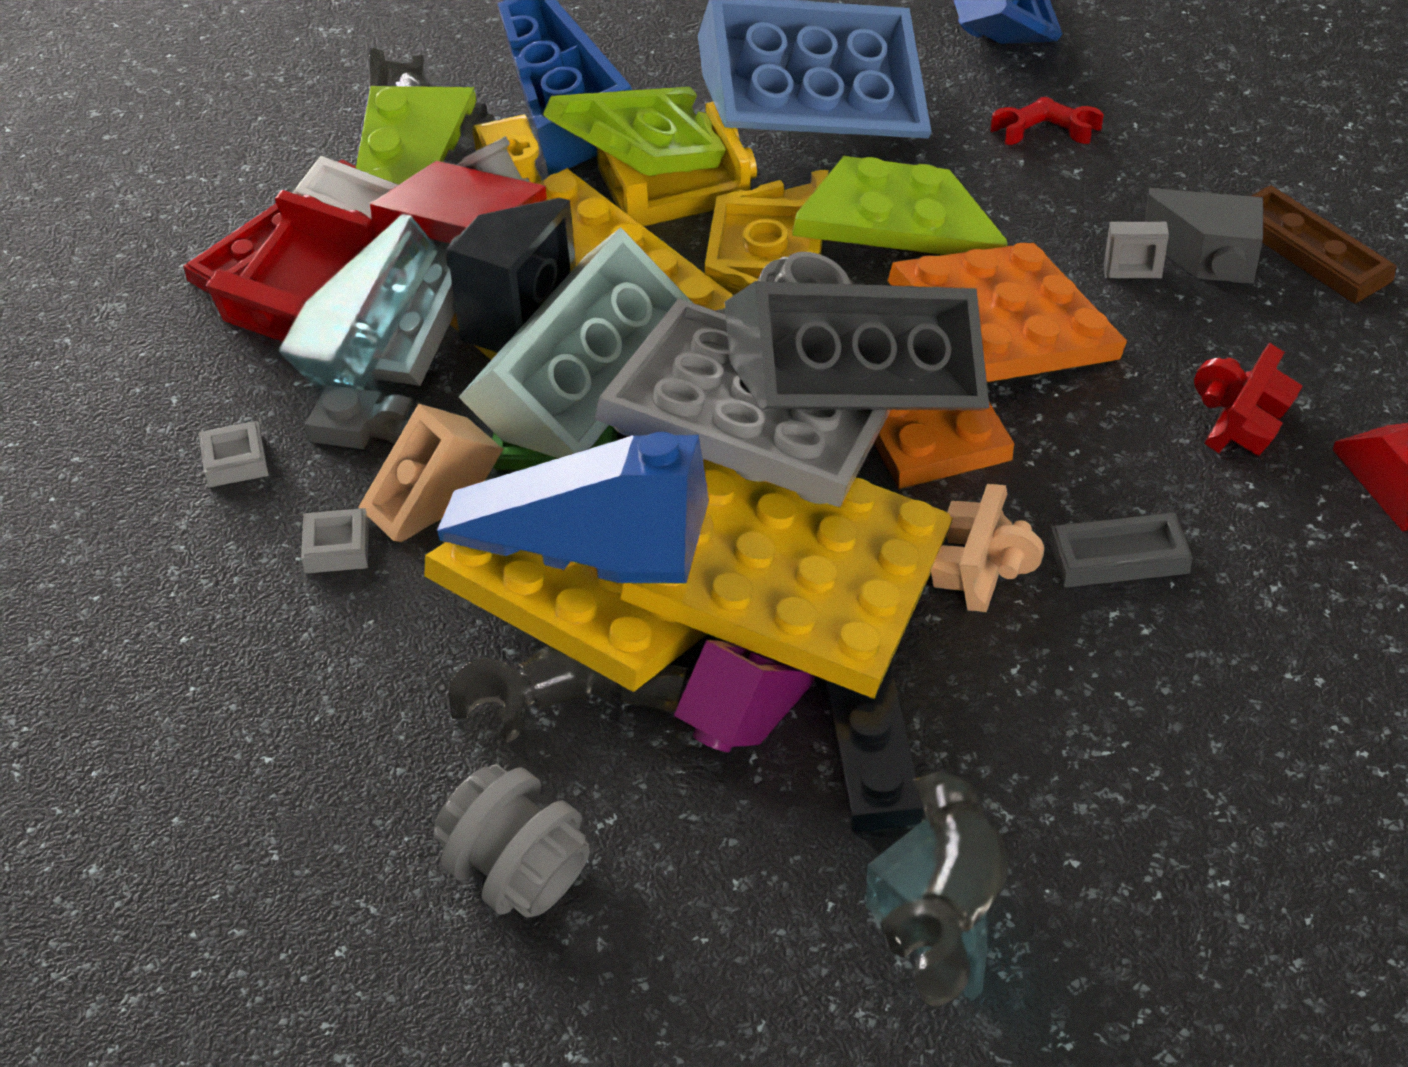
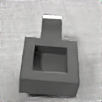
(355, 415)

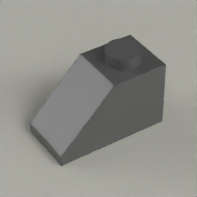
(1210, 232)

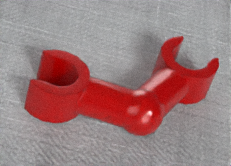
(1077, 121)

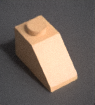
(424, 468)

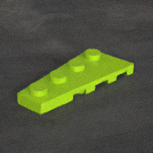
(411, 128)

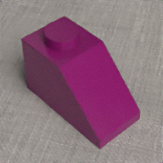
(738, 695)

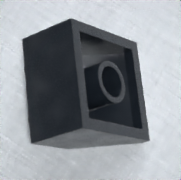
(508, 268)

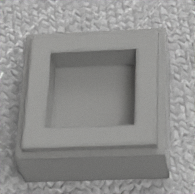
(1136, 249)
(233, 454)
(335, 540)

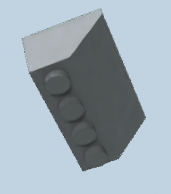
(858, 346)

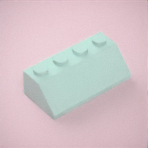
(558, 364)

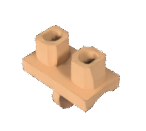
(991, 549)

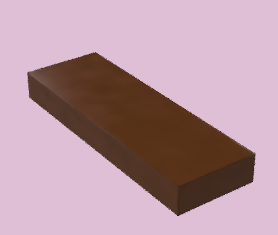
(1322, 248)

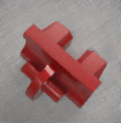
(1228, 386)

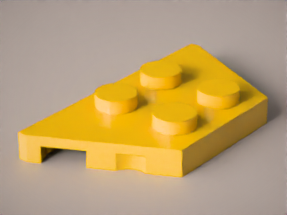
(755, 230)

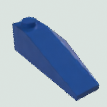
(614, 507)

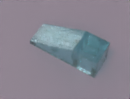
(358, 310)

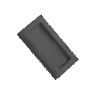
(1120, 550)

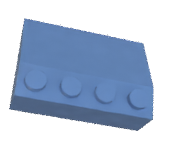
(813, 67)

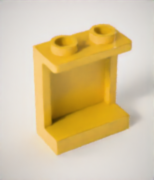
(679, 193)

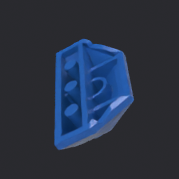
(1009, 20)

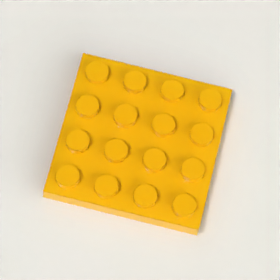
(805, 577)
(565, 610)

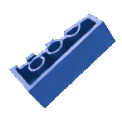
(555, 60)

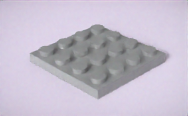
(687, 386)

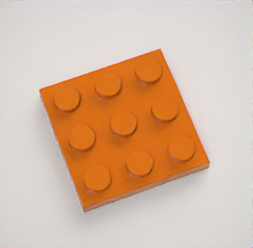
(1027, 309)

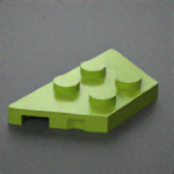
(643, 128)
(896, 209)

